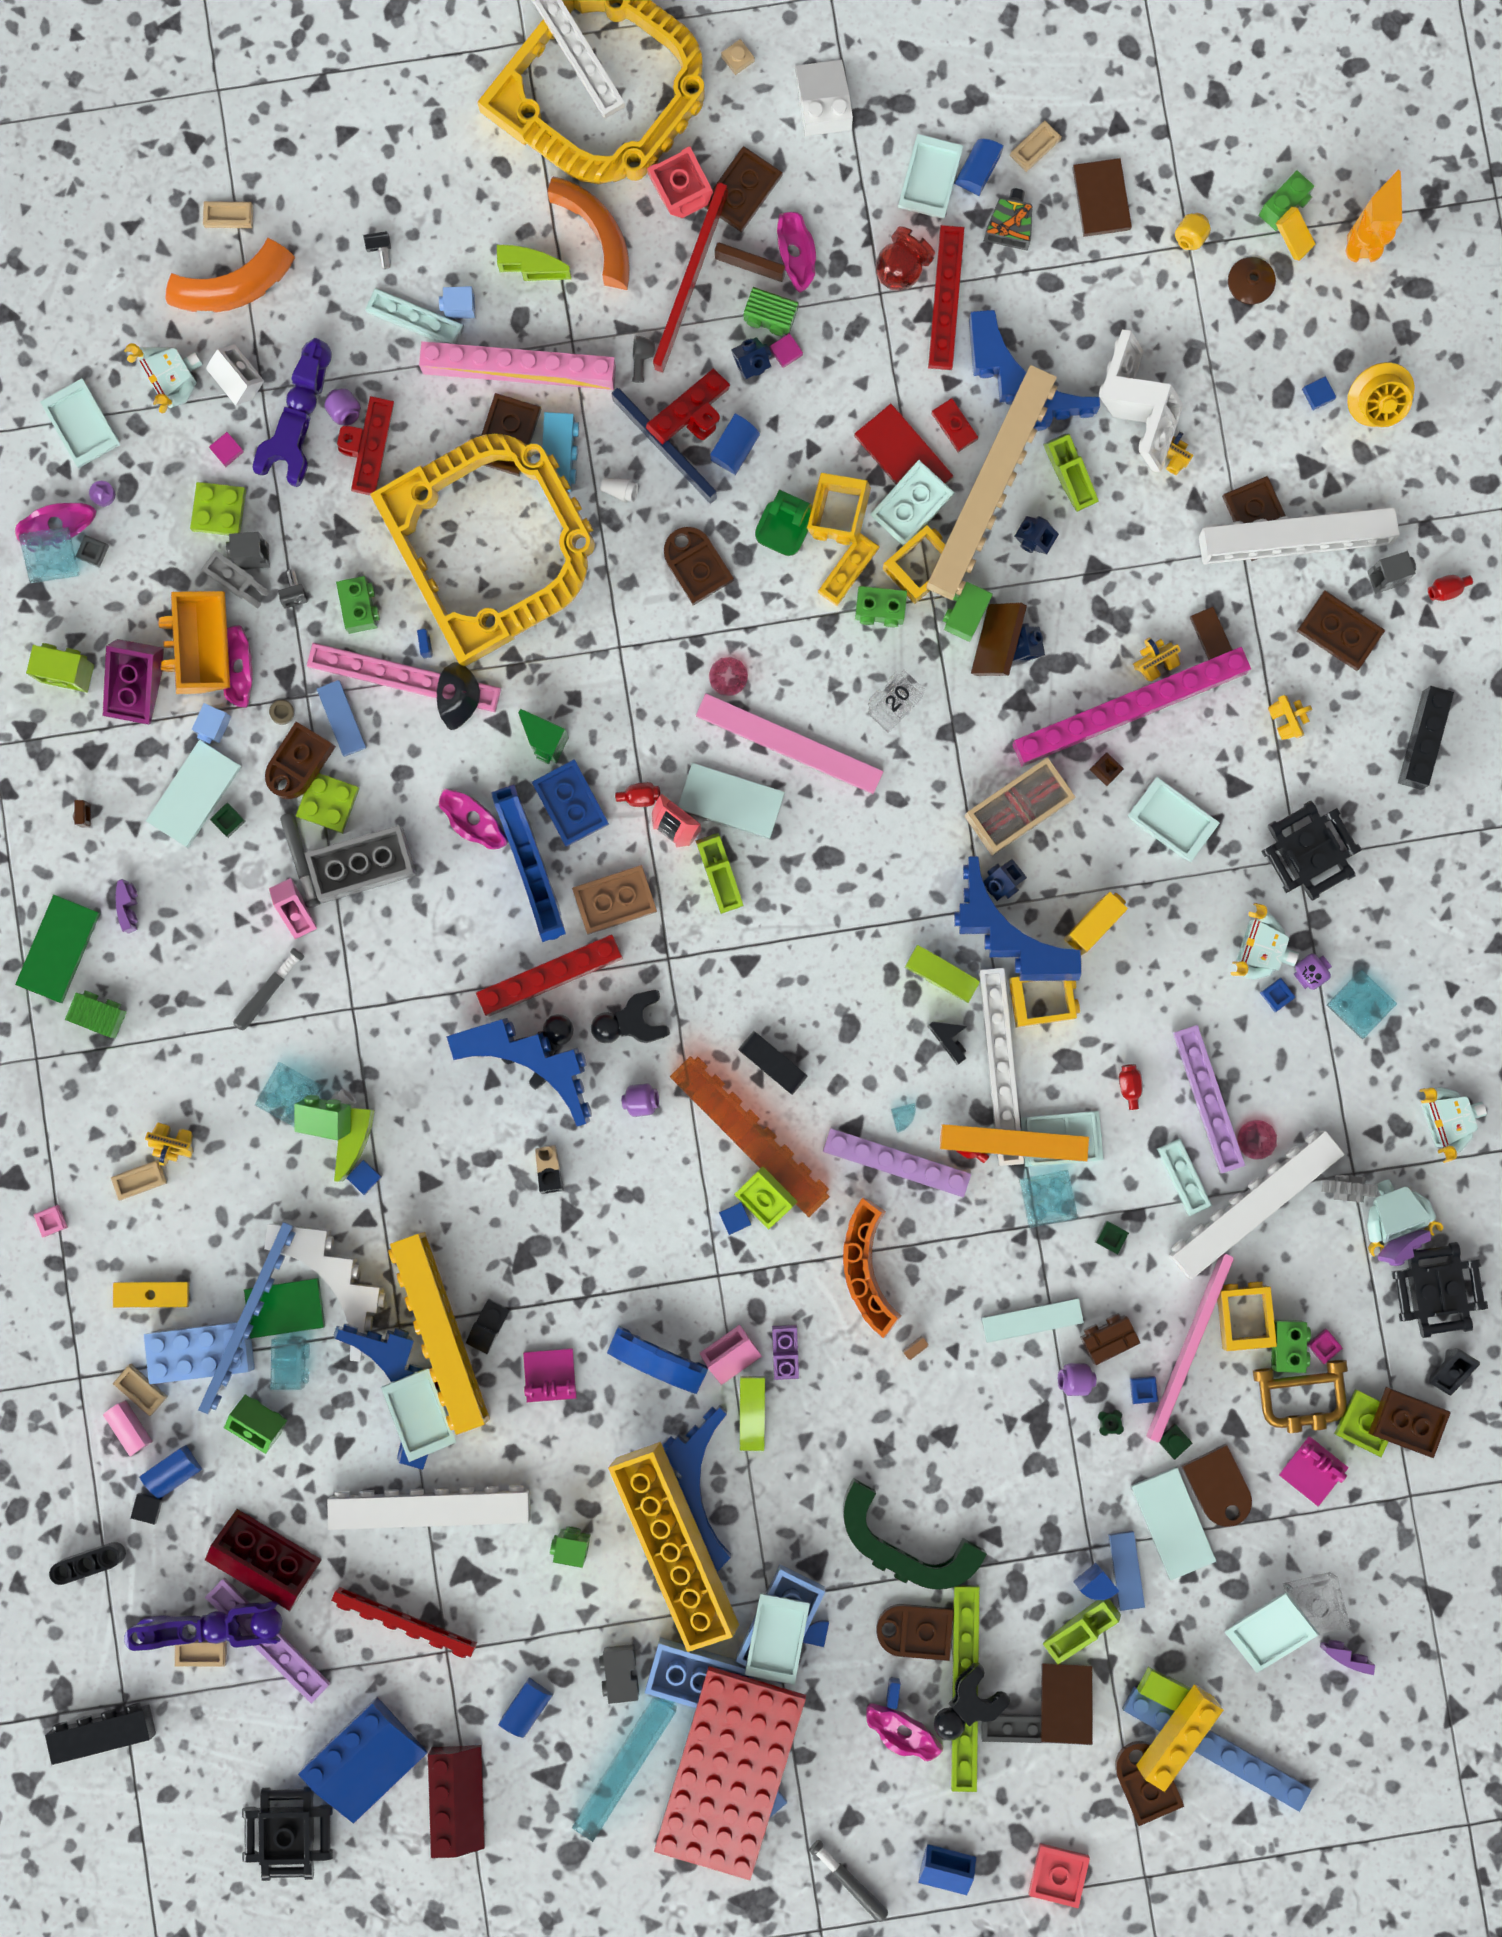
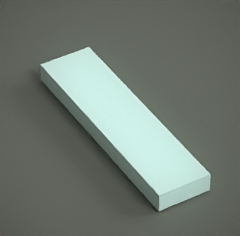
(414, 317)
(1032, 1320)

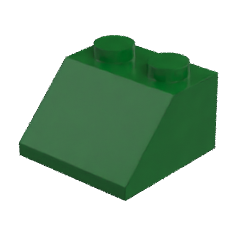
(544, 737)

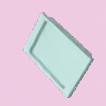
(930, 176)
(80, 423)
(1173, 819)
(1074, 1124)
(418, 1414)
(1271, 1632)
(777, 1638)

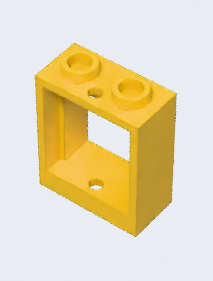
(839, 484)
(898, 575)
(1096, 922)
(1020, 1010)
(1245, 1343)

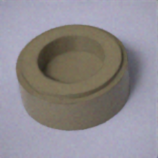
(281, 712)

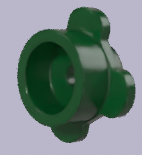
(1116, 1427)

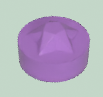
(102, 493)

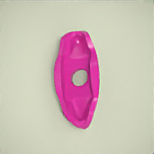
(793, 231)
(73, 515)
(239, 682)
(486, 832)
(918, 1743)

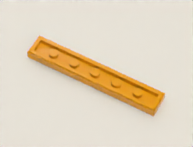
(1014, 1142)

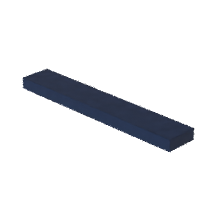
(667, 448)

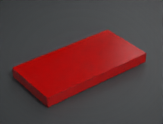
(898, 446)

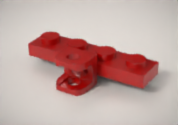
(691, 410)
(367, 444)

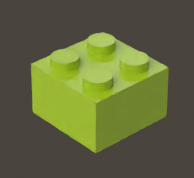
(60, 668)

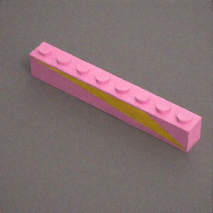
(517, 365)

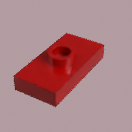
(954, 425)

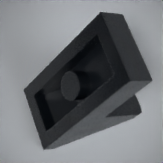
(944, 1034)
(487, 1326)
(1453, 1371)

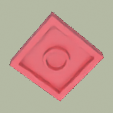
(1059, 1875)

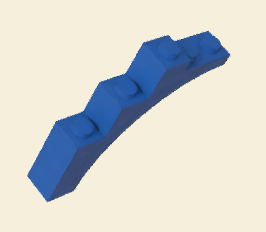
(992, 357)
(529, 862)
(1035, 960)
(532, 1052)
(391, 1356)
(687, 1460)

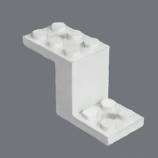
(1141, 400)

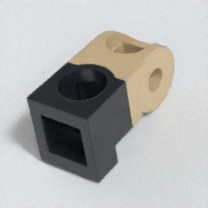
(548, 1170)

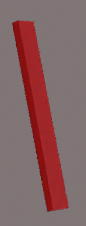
(690, 277)

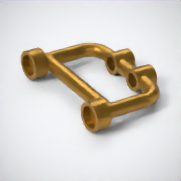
(1295, 1422)

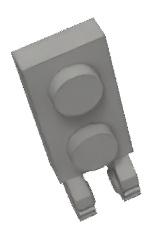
(233, 577)

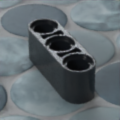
(773, 1062)
(75, 1564)

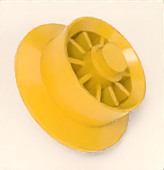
(1381, 395)

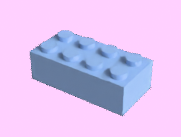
(192, 1352)
(792, 1586)
(681, 1674)

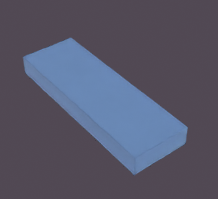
(341, 718)
(1126, 1570)

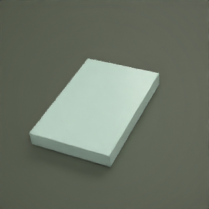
(912, 503)

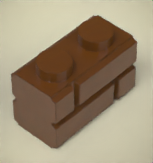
(1109, 1339)

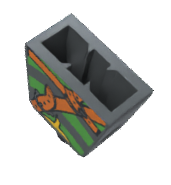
(1011, 222)

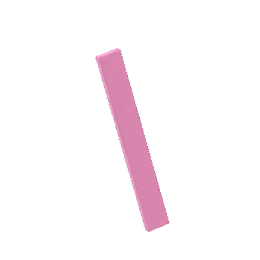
(391, 674)
(789, 743)
(1189, 1347)

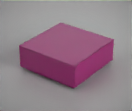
(786, 350)
(226, 449)
(1324, 1346)

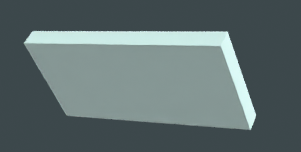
(193, 793)
(731, 800)
(1173, 1523)

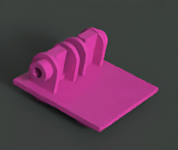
(549, 1375)
(1314, 1471)

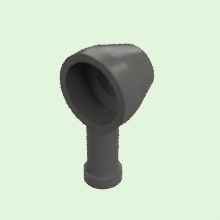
(642, 349)

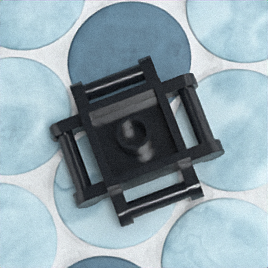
(1311, 850)
(1439, 1290)
(286, 1834)

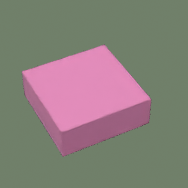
(50, 1221)

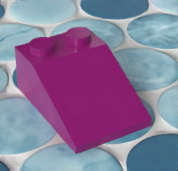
(131, 680)

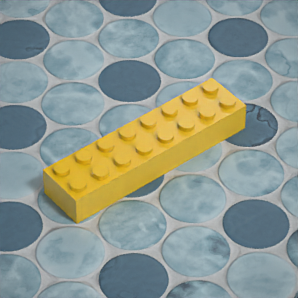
(439, 1333)
(674, 1547)

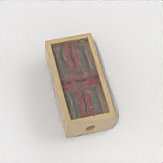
(1019, 806)

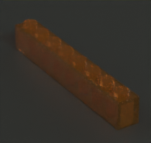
(749, 1135)

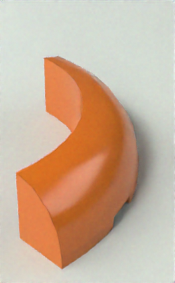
(602, 223)
(234, 288)
(859, 1268)

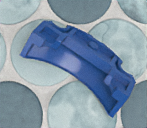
(657, 1361)

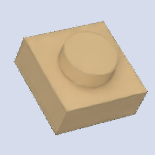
(737, 57)

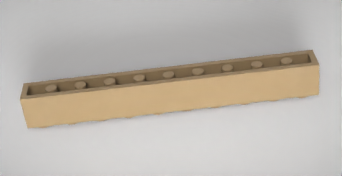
(991, 482)

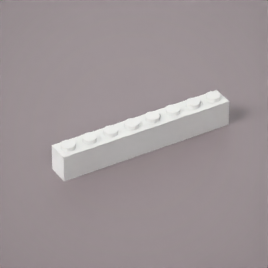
(1298, 535)
(1256, 1204)
(429, 1508)

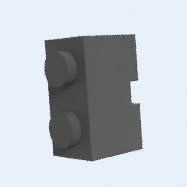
(248, 550)
(1392, 572)
(618, 1667)

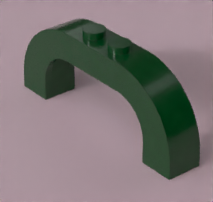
(906, 1567)

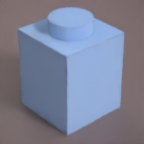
(458, 302)
(211, 724)

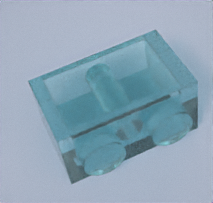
(289, 1363)

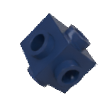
(752, 357)
(1036, 535)
(1029, 644)
(1004, 880)

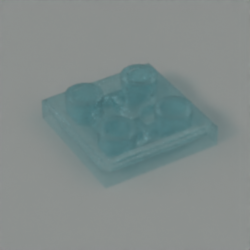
(49, 554)
(1361, 1004)
(284, 1090)
(1048, 1198)

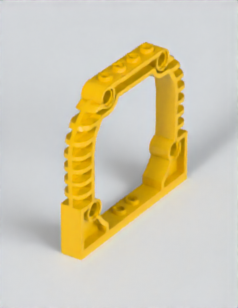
(506, 101)
(402, 507)

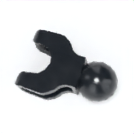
(629, 1021)
(558, 1031)
(967, 1706)

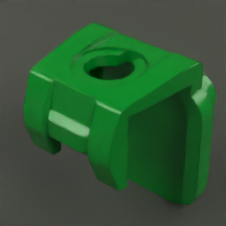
(784, 524)

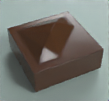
(1106, 769)
(82, 813)

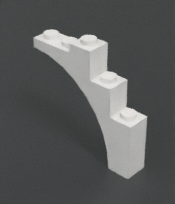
(338, 1272)

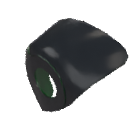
(462, 705)

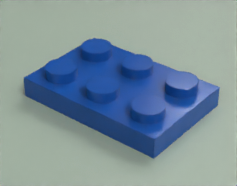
(570, 803)

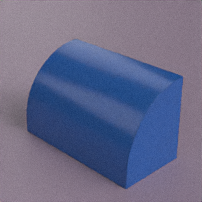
(979, 165)
(734, 444)
(171, 1472)
(1096, 1584)
(525, 1708)
(947, 1869)

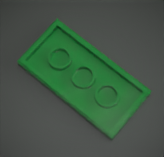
(57, 949)

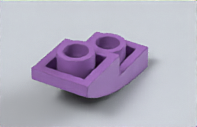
(124, 899)
(1402, 1248)
(785, 1352)
(1343, 1655)

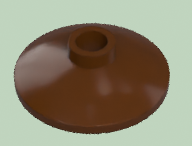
(1247, 290)

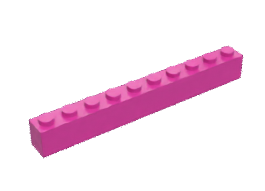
(1131, 706)

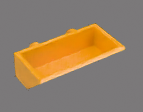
(1377, 222)
(197, 642)

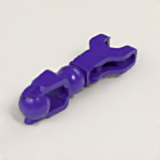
(295, 418)
(215, 1628)

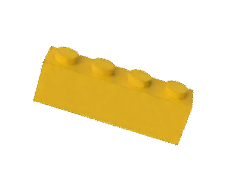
(1179, 1738)

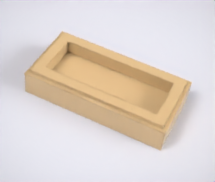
(1035, 146)
(227, 214)
(138, 1180)
(137, 1389)
(201, 1654)

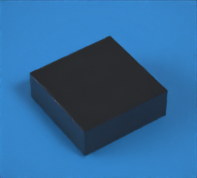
(146, 1508)

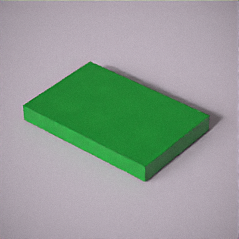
(288, 1309)

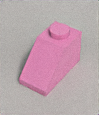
(292, 908)

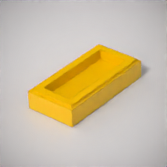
(1295, 233)

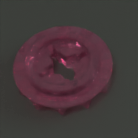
(736, 684)
(1248, 1132)

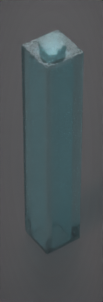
(624, 1767)

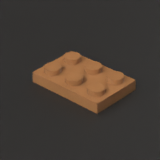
(614, 899)

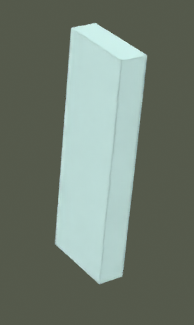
(1184, 1177)

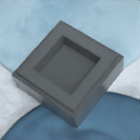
(92, 551)

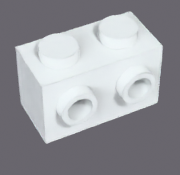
(235, 374)

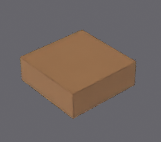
(915, 1348)

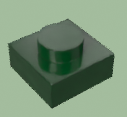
(227, 820)
(1111, 1237)
(1175, 1441)

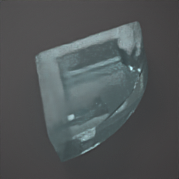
(903, 1116)

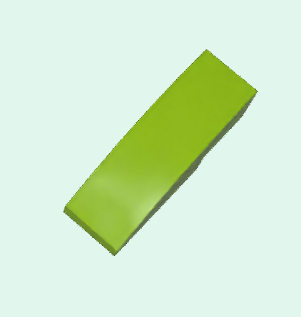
(531, 263)
(1071, 472)
(719, 873)
(942, 974)
(352, 1145)
(752, 1413)
(1082, 1630)
(1162, 1689)

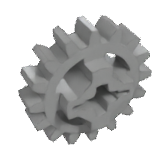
(1349, 1188)

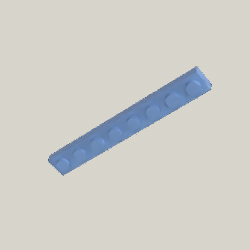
(244, 1328)
(1226, 1754)

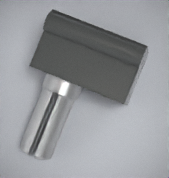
(294, 594)

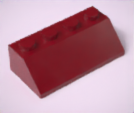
(262, 1559)
(456, 1800)

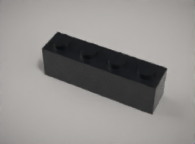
(1426, 737)
(100, 1734)

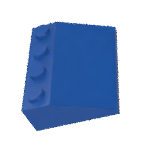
(363, 1761)

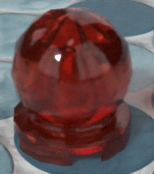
(902, 261)

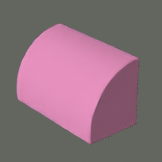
(730, 1354)
(127, 1428)

